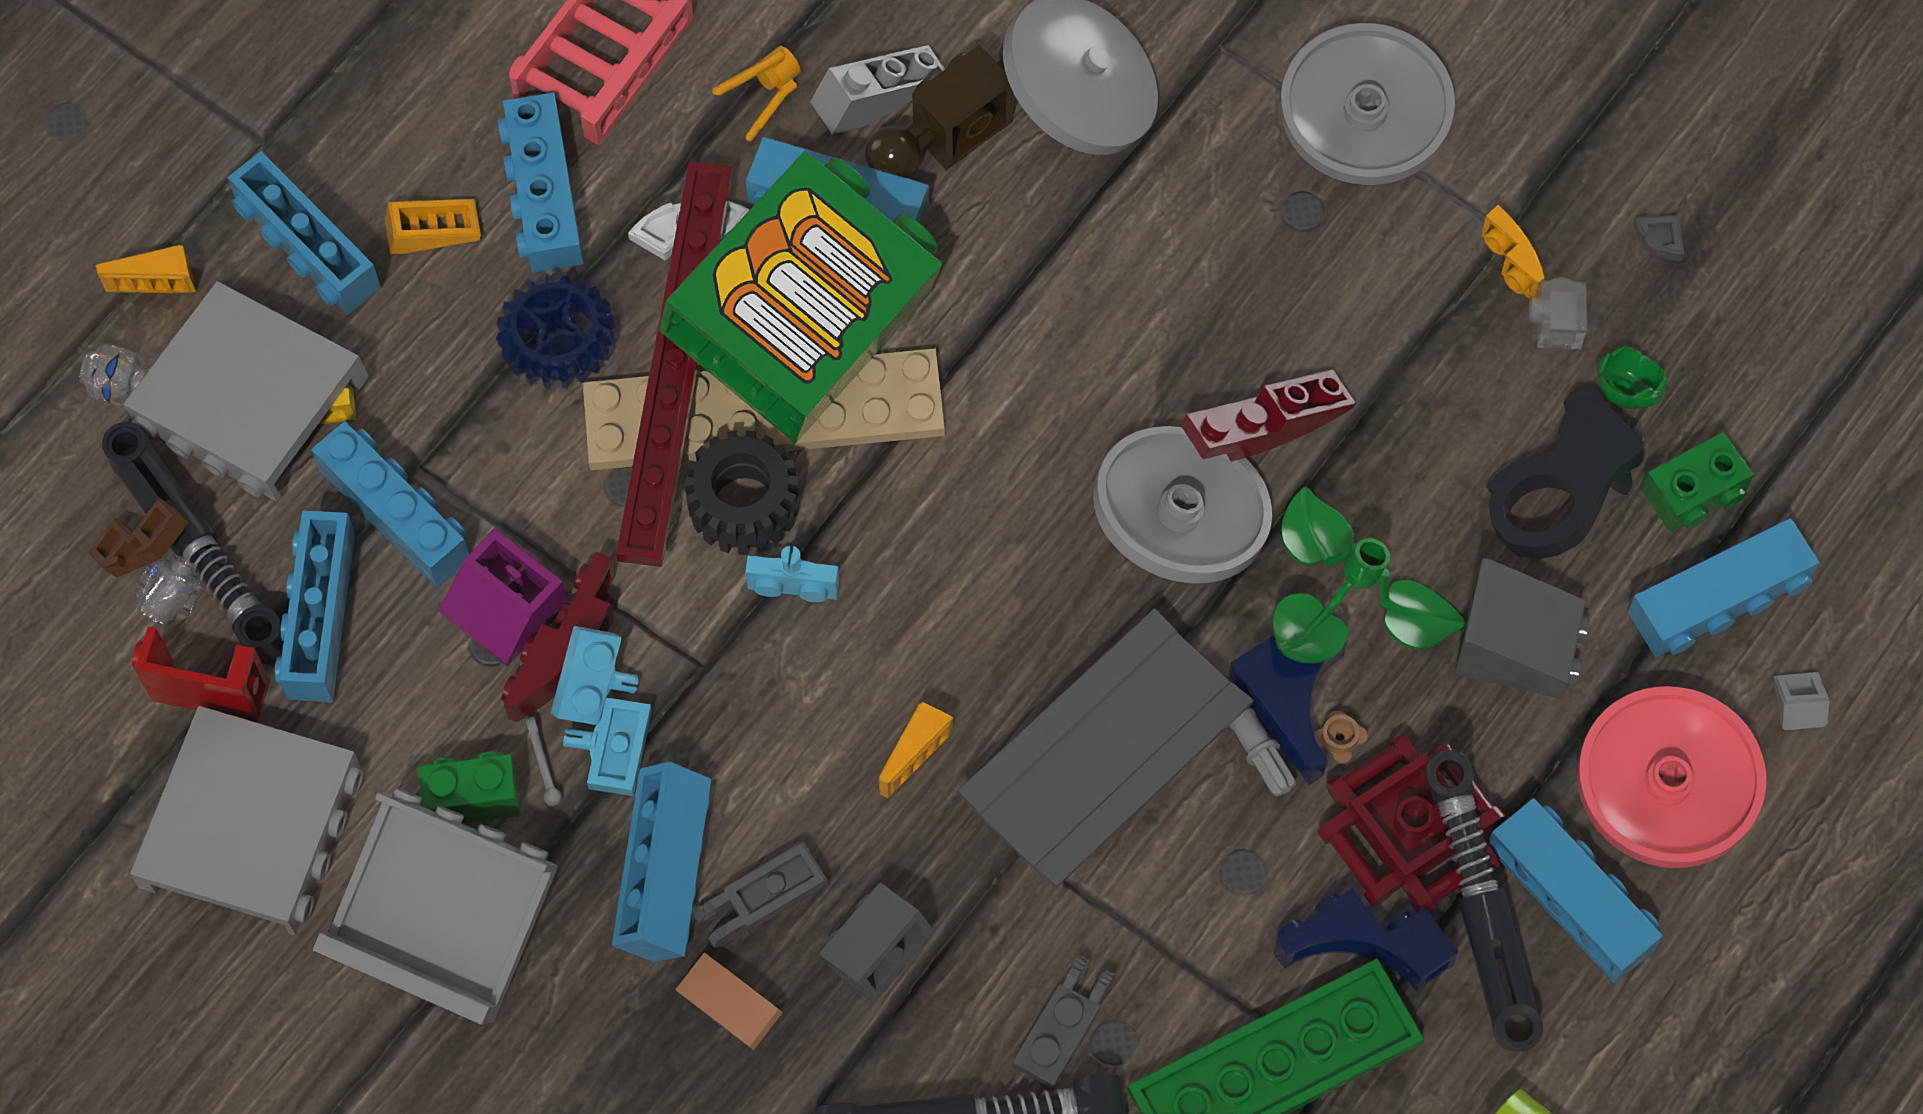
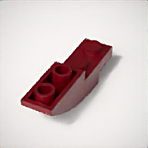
(1270, 420)
(546, 652)

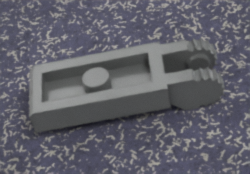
(763, 893)
(1062, 1026)

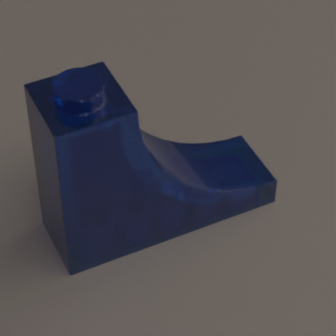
(1282, 701)

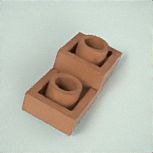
(729, 1001)

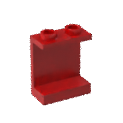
(237, 695)

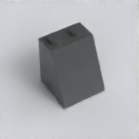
(1521, 632)

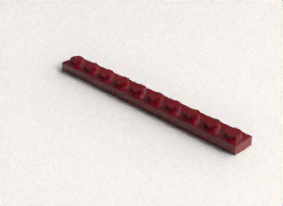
(671, 378)

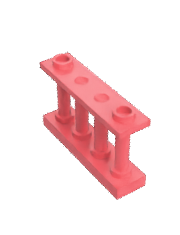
(620, 80)

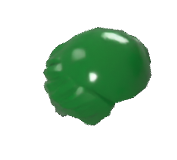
(1631, 379)

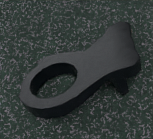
(1590, 457)

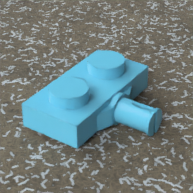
(792, 576)
(589, 676)
(614, 745)

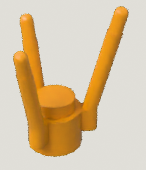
(772, 71)

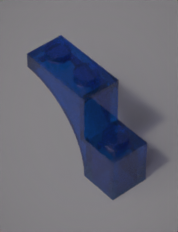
(1344, 924)

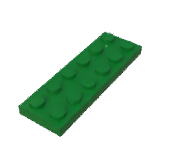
(1289, 1052)

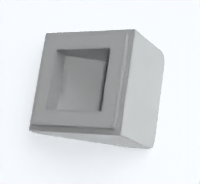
(1801, 701)

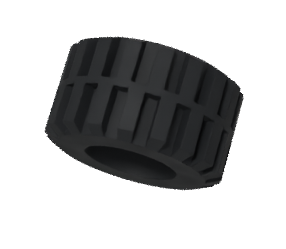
(735, 460)

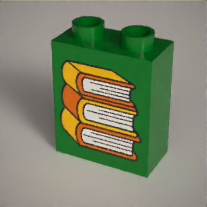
(802, 293)

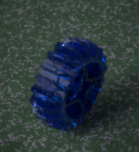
(552, 308)

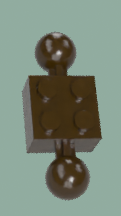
(950, 115)

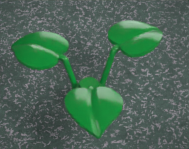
(1308, 630)

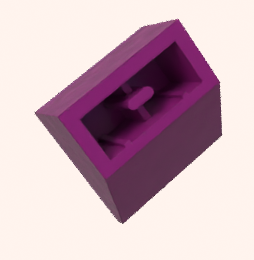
(502, 597)

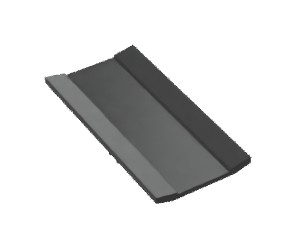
(1104, 748)

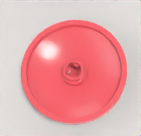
(1671, 777)

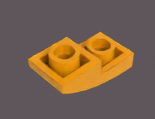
(1521, 265)

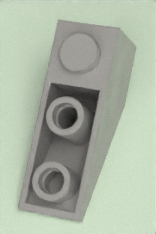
(872, 88)

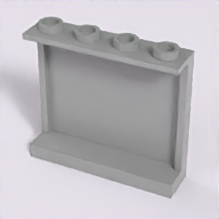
(242, 389)
(248, 818)
(439, 907)

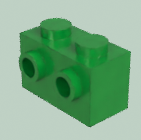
(1698, 483)
(474, 788)

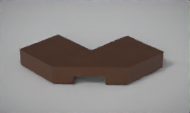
(125, 550)

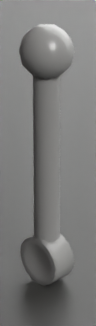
(552, 795)

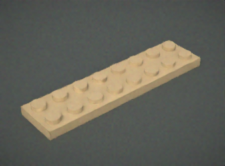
(886, 401)

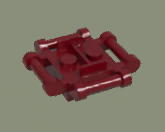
(1402, 825)

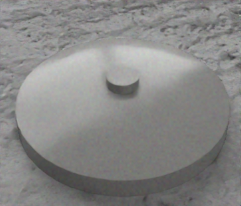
(1080, 75)
(1367, 103)
(1180, 511)

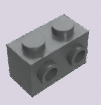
(876, 941)

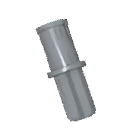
(1263, 753)

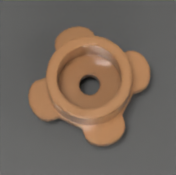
(1342, 724)

